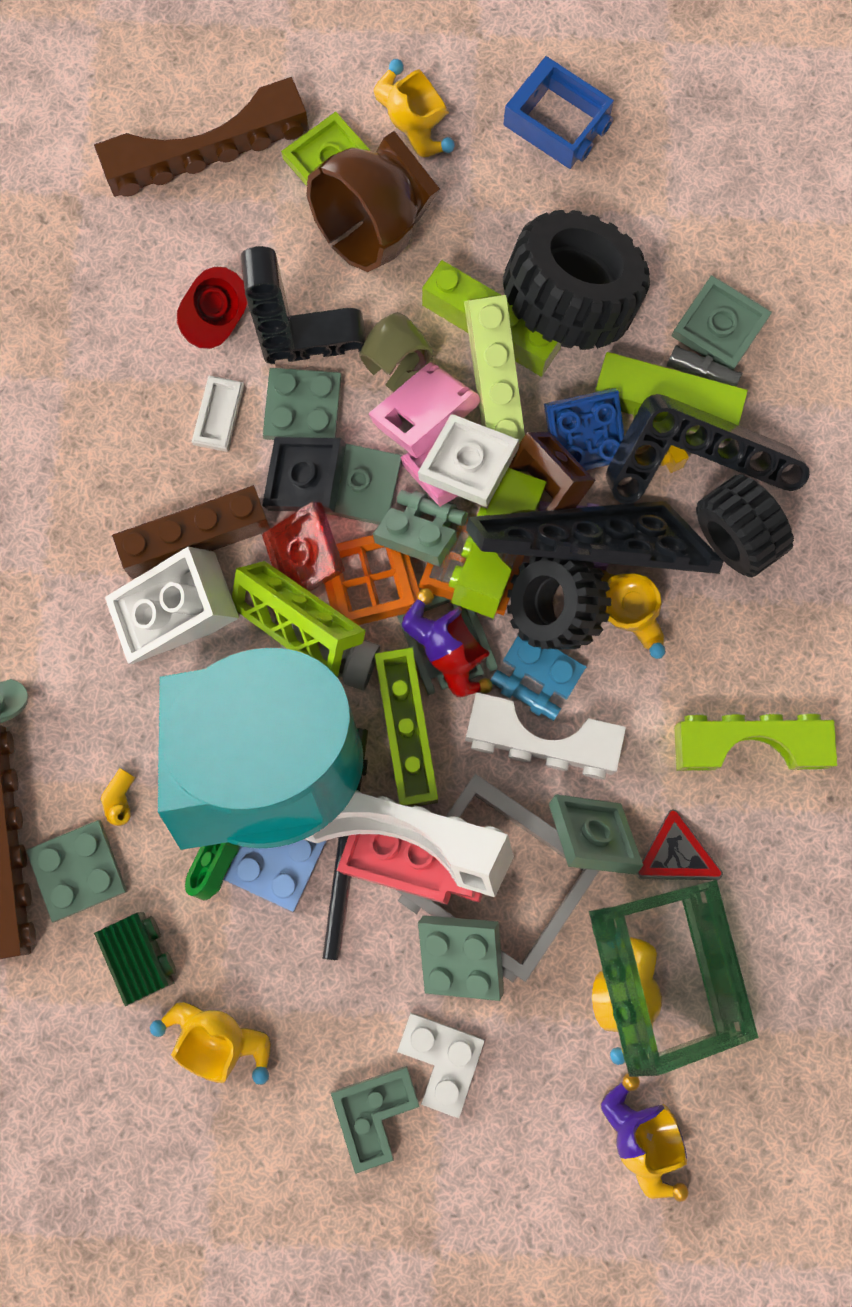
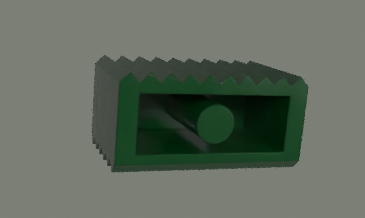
(135, 957)

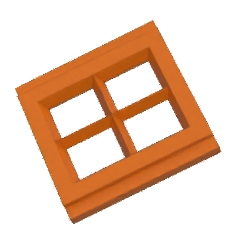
(401, 570)

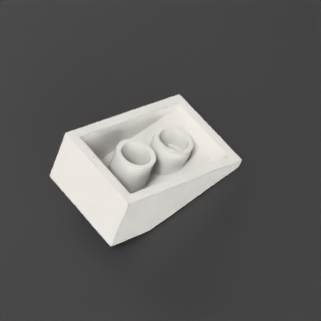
(171, 605)

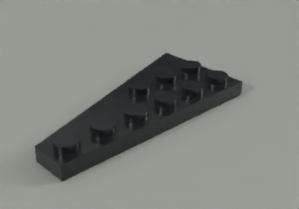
(612, 534)

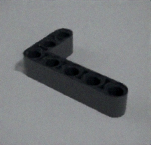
(294, 335)
(703, 443)

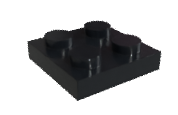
(303, 473)

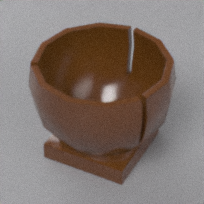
(381, 189)

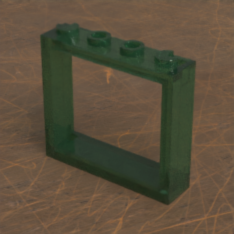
(718, 970)

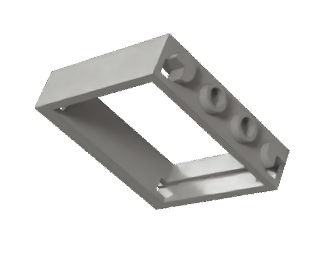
(541, 831)

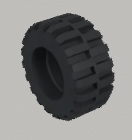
(575, 279)

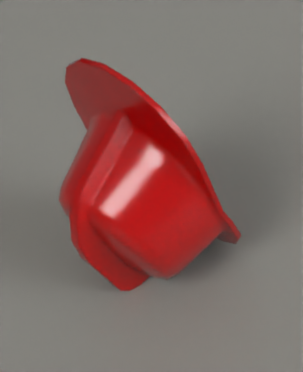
(210, 297)

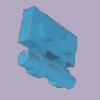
(545, 666)

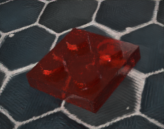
(304, 547)

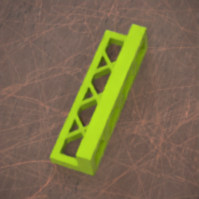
(294, 606)

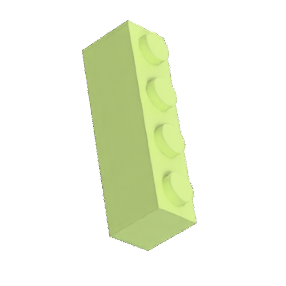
(494, 365)

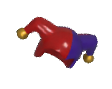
(447, 645)

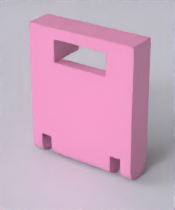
(427, 404)

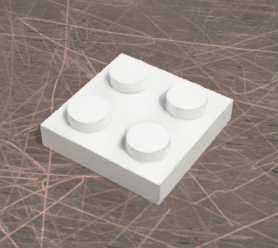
(468, 460)

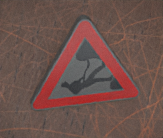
(678, 854)

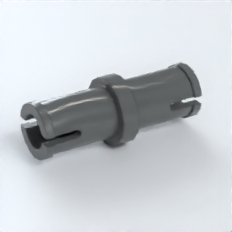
(703, 367)

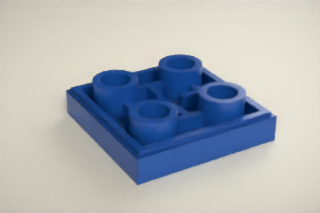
(588, 426)

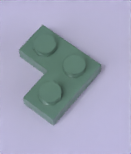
(362, 1112)

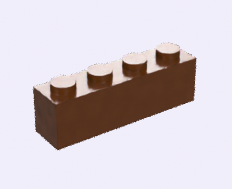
(201, 527)

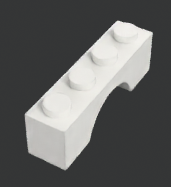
(593, 747)

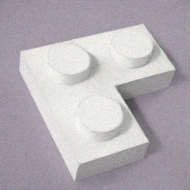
(453, 1057)

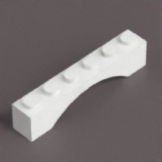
(470, 853)

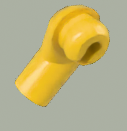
(114, 798)

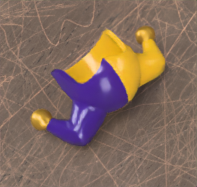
(640, 1155)

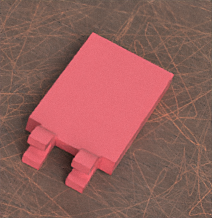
(400, 867)

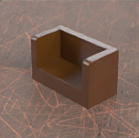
(549, 461)

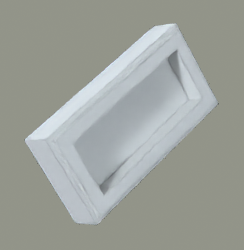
(218, 413)

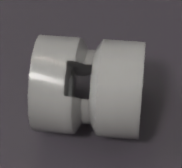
(356, 663)

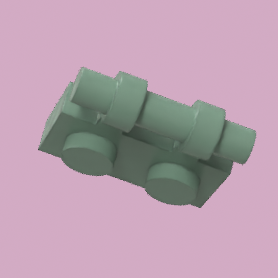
(417, 536)

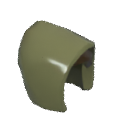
(393, 342)

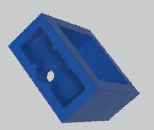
(572, 89)

